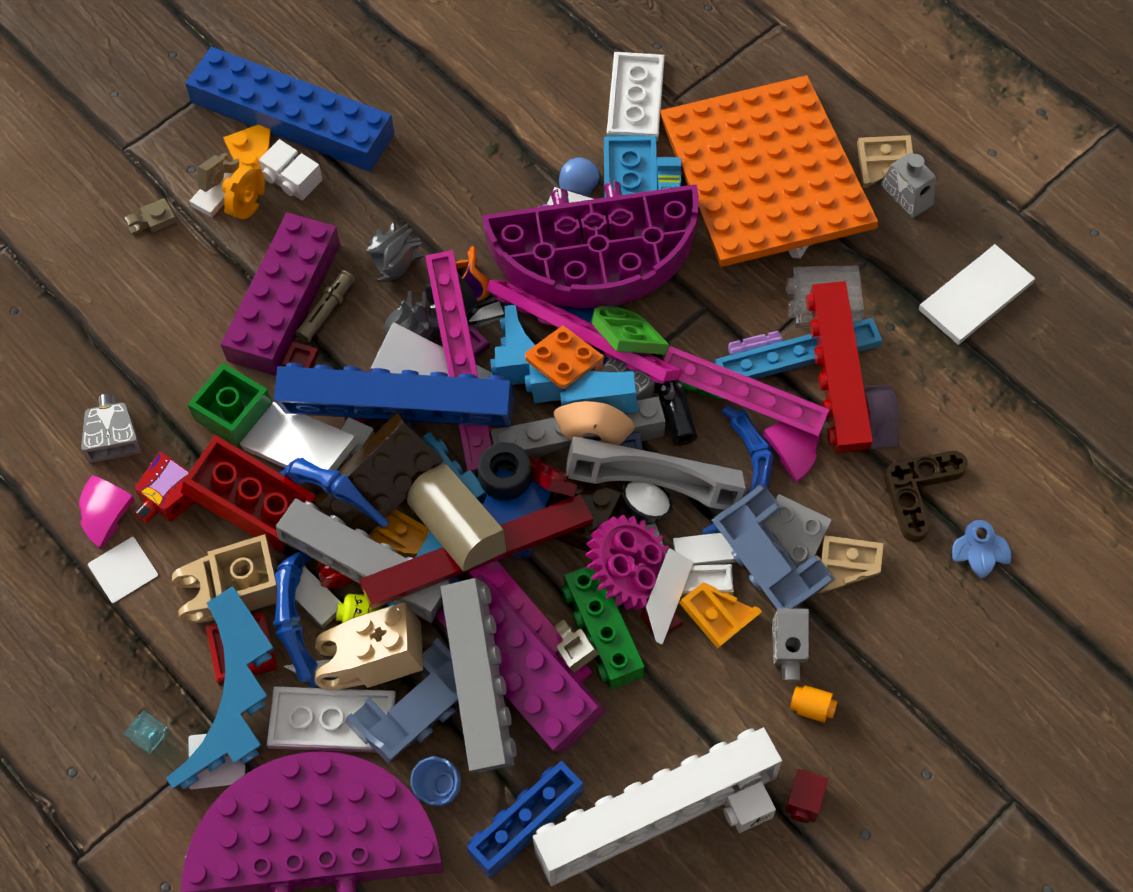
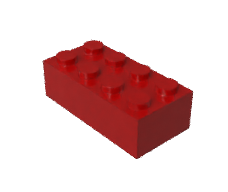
(242, 490)

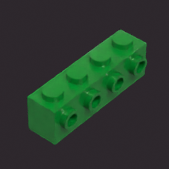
(605, 627)

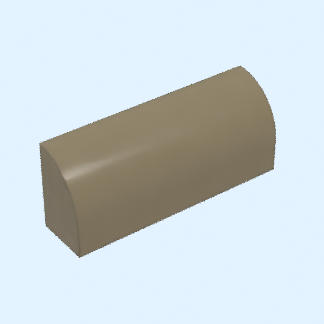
(456, 517)

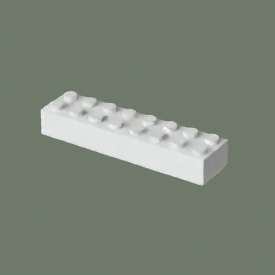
(655, 806)

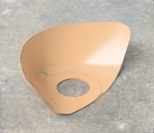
(580, 418)

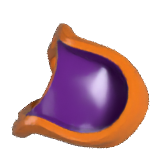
(473, 277)

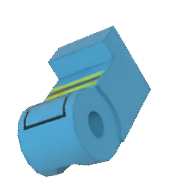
(668, 172)

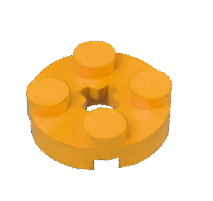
(242, 191)

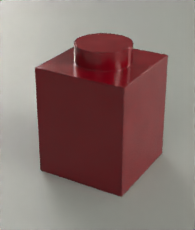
(806, 796)

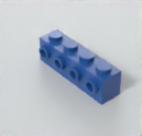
(516, 826)

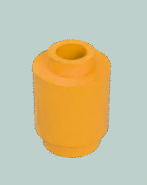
(813, 703)

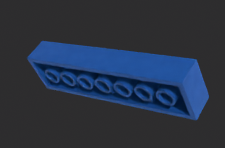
(290, 108)
(383, 394)

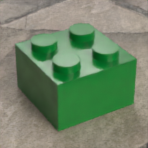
(230, 404)

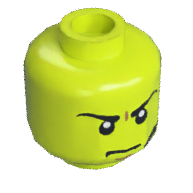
(353, 607)

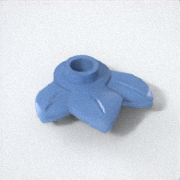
(981, 553)

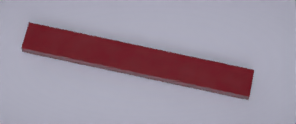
(439, 565)

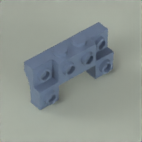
(764, 556)
(415, 713)

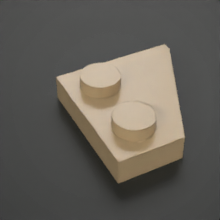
(878, 154)
(850, 560)

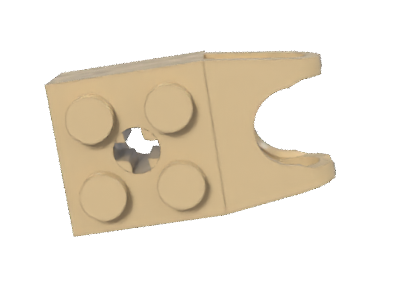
(244, 565)
(371, 649)

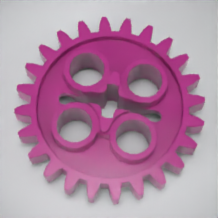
(626, 560)

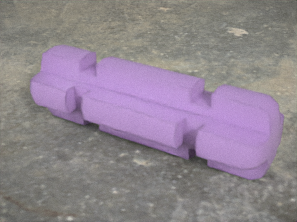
(754, 342)

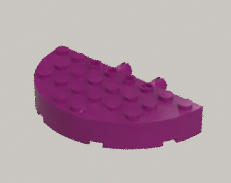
(595, 248)
(309, 826)

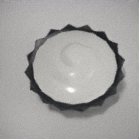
(646, 501)

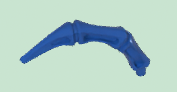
(757, 447)
(332, 482)
(287, 617)

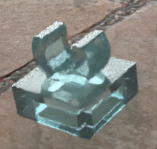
(146, 732)

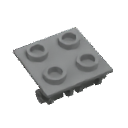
(798, 529)

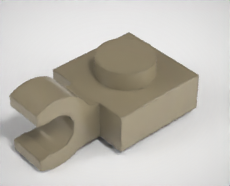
(212, 171)
(152, 216)
(576, 646)

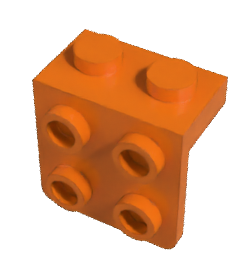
(564, 357)

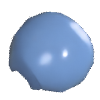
(579, 176)
(435, 781)

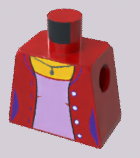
(161, 490)

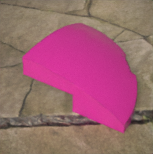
(794, 447)
(101, 509)

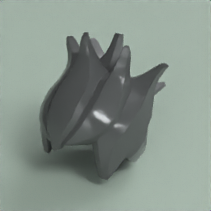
(393, 252)
(415, 317)

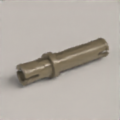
(331, 297)

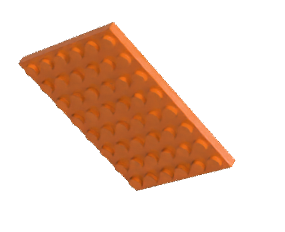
(767, 171)

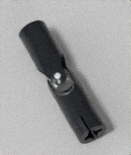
(678, 411)

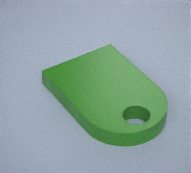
(628, 331)

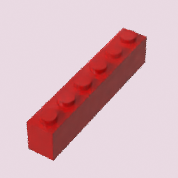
(839, 367)

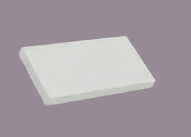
(635, 94)
(976, 294)
(410, 351)
(289, 436)
(318, 716)

